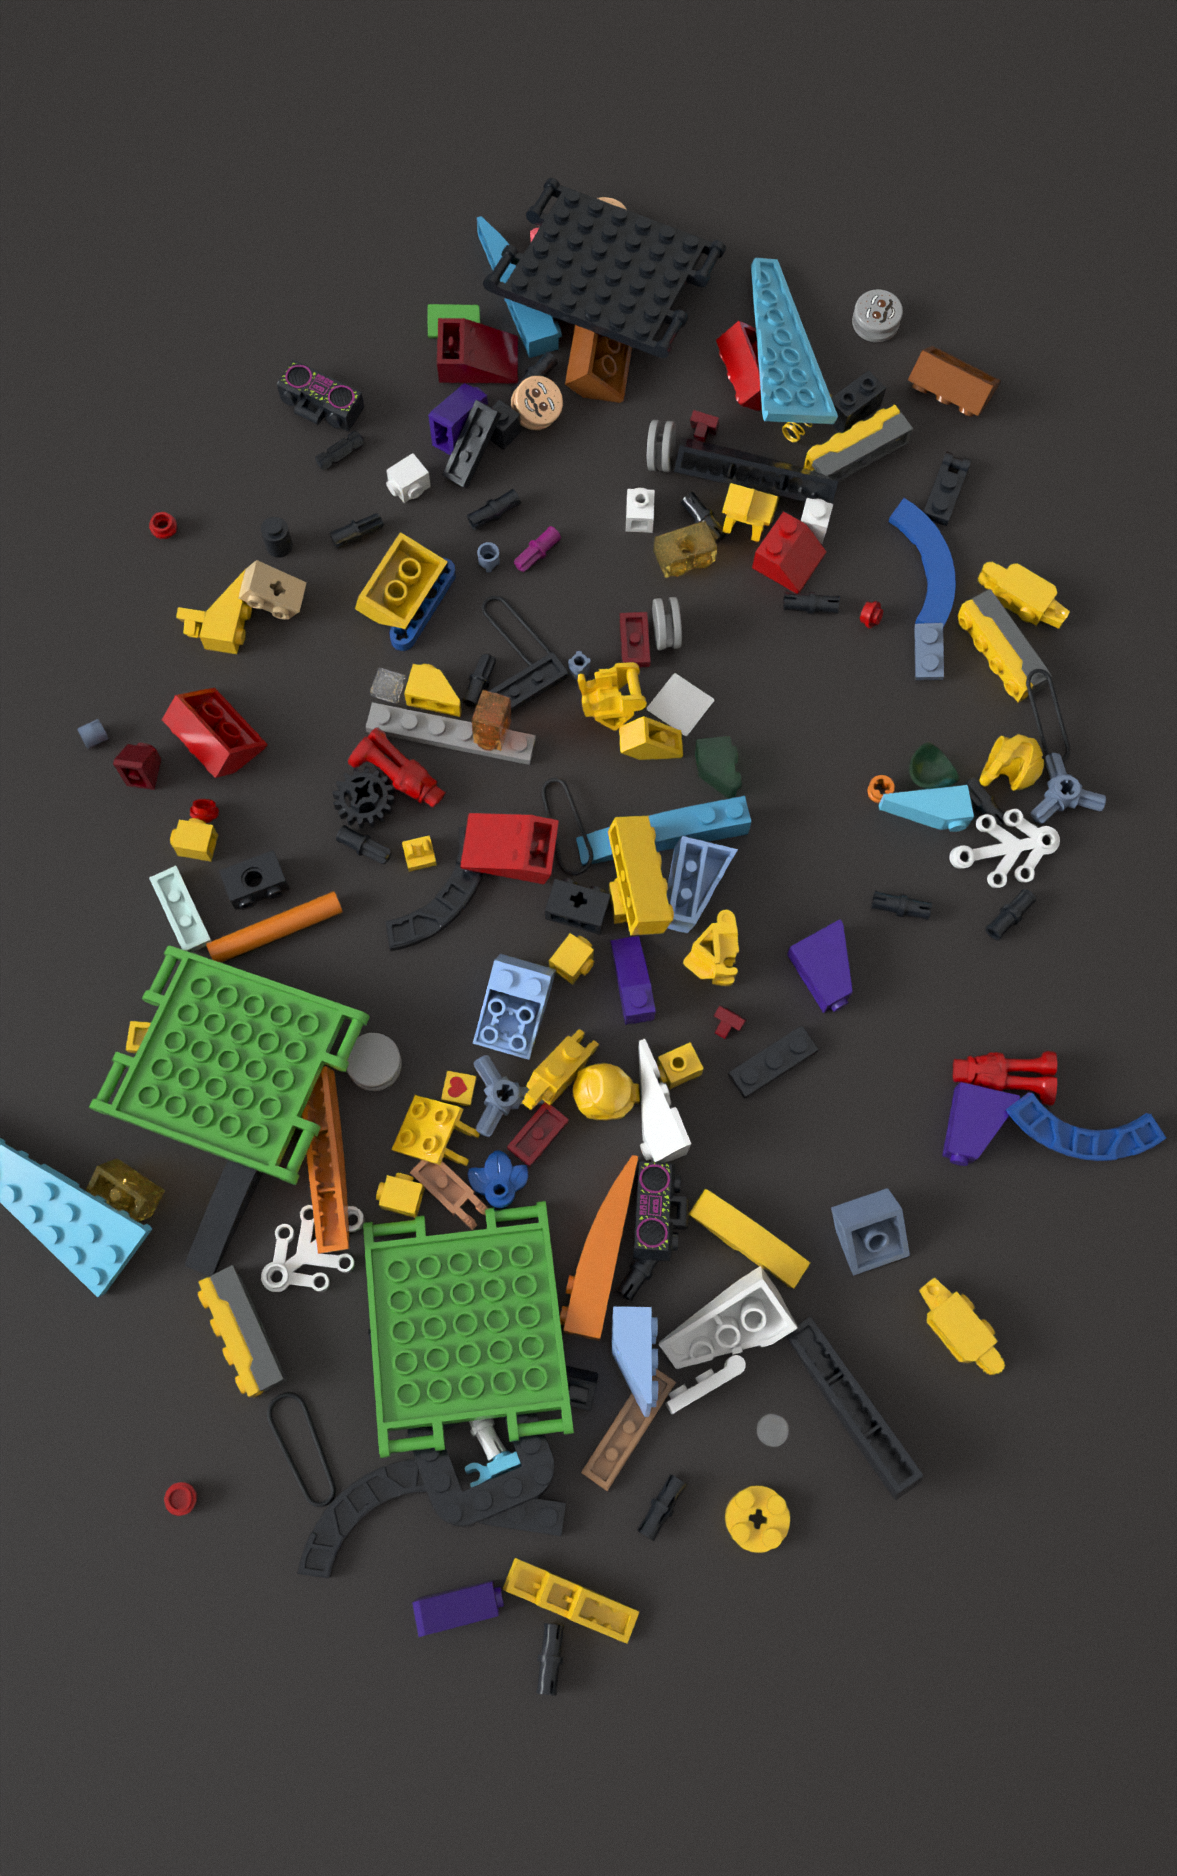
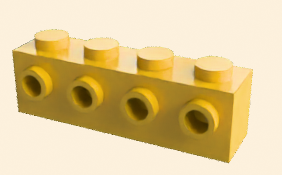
(640, 875)

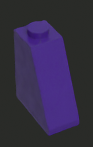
(451, 415)
(824, 966)
(974, 1121)
(457, 1607)

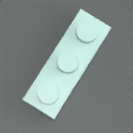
(180, 909)

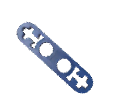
(427, 607)

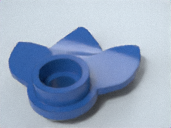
(498, 1175)

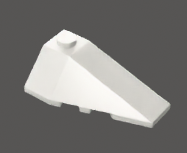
(661, 1126)
(737, 1319)

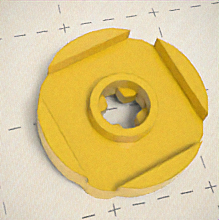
(773, 1508)

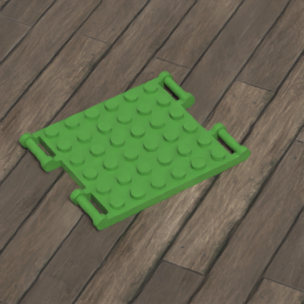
(229, 1063)
(465, 1328)

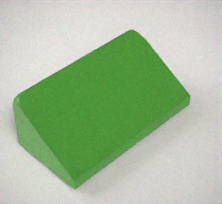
(436, 311)

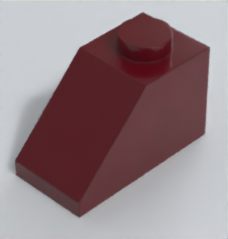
(138, 765)

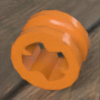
(886, 783)

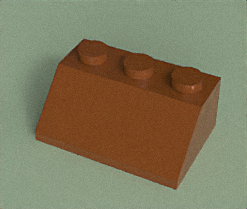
(598, 366)
(953, 381)

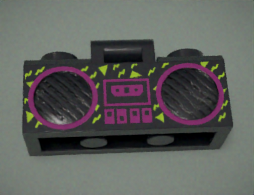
(319, 396)
(654, 1196)

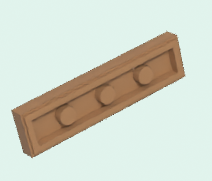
(624, 1436)

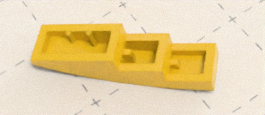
(749, 1238)
(571, 1600)

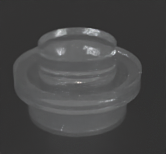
(772, 1430)

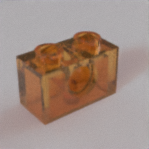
(491, 721)

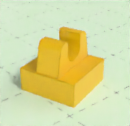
(192, 621)
(419, 853)

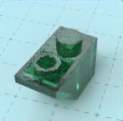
(716, 764)

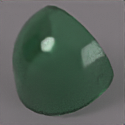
(932, 768)

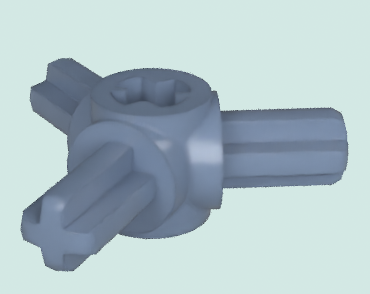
(1056, 800)
(496, 1107)

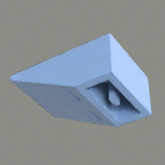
(514, 1006)
(632, 1341)

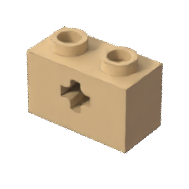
(272, 590)

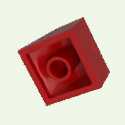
(789, 553)

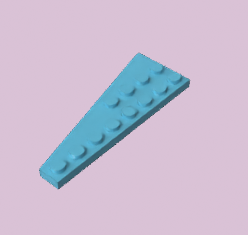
(787, 366)
(70, 1222)

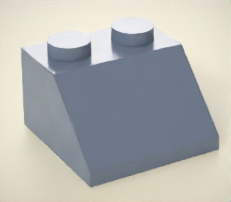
(871, 1231)

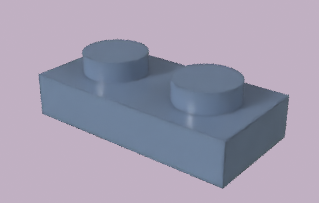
(929, 651)

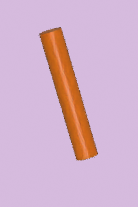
(274, 927)

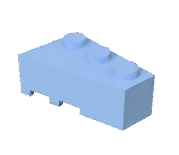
(693, 878)

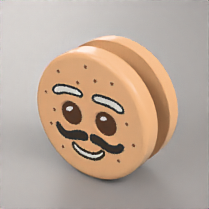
(537, 402)

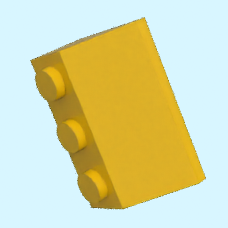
(400, 583)

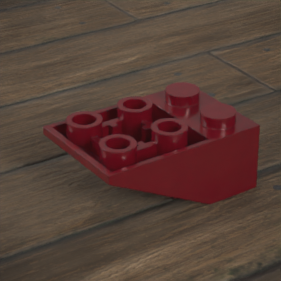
(475, 353)

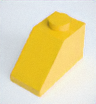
(431, 691)
(650, 740)

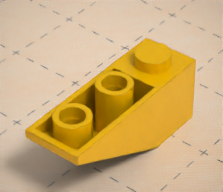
(225, 621)

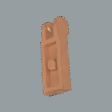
(448, 1189)

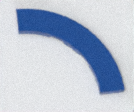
(935, 558)
(1080, 1142)

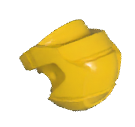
(1017, 758)
(604, 1092)

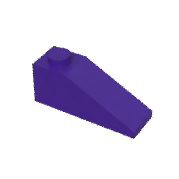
(633, 980)

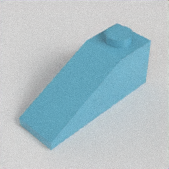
(936, 807)

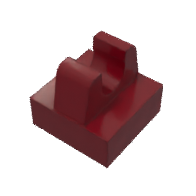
(703, 424)
(728, 1020)

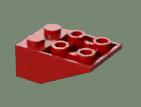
(510, 846)

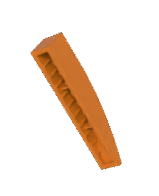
(327, 1166)
(597, 1262)

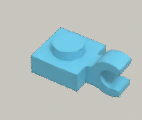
(501, 1464)

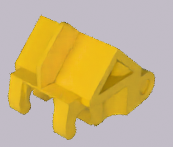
(749, 507)
(602, 695)
(716, 951)

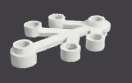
(1010, 847)
(306, 1254)

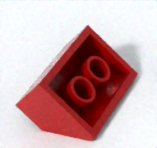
(740, 356)
(213, 731)

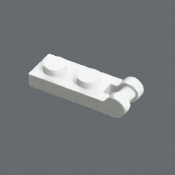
(706, 1382)

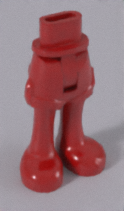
(406, 774)
(993, 1069)

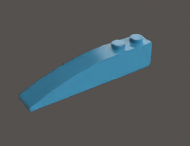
(534, 327)
(701, 822)

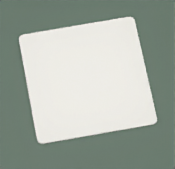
(680, 704)

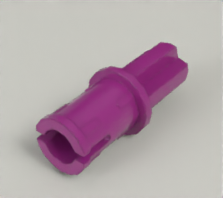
(537, 549)

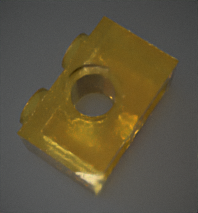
(694, 538)
(125, 1189)

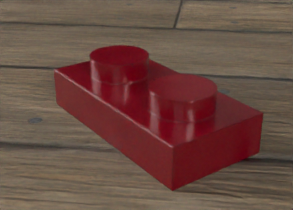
(635, 638)
(538, 1134)

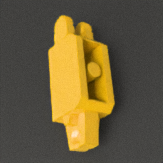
(1024, 593)
(558, 1070)
(960, 1327)

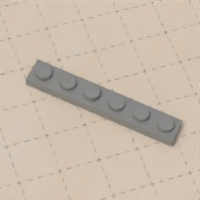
(445, 733)

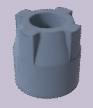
(485, 551)
(575, 670)
(92, 733)

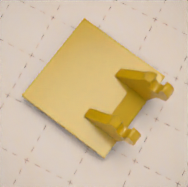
(429, 1129)

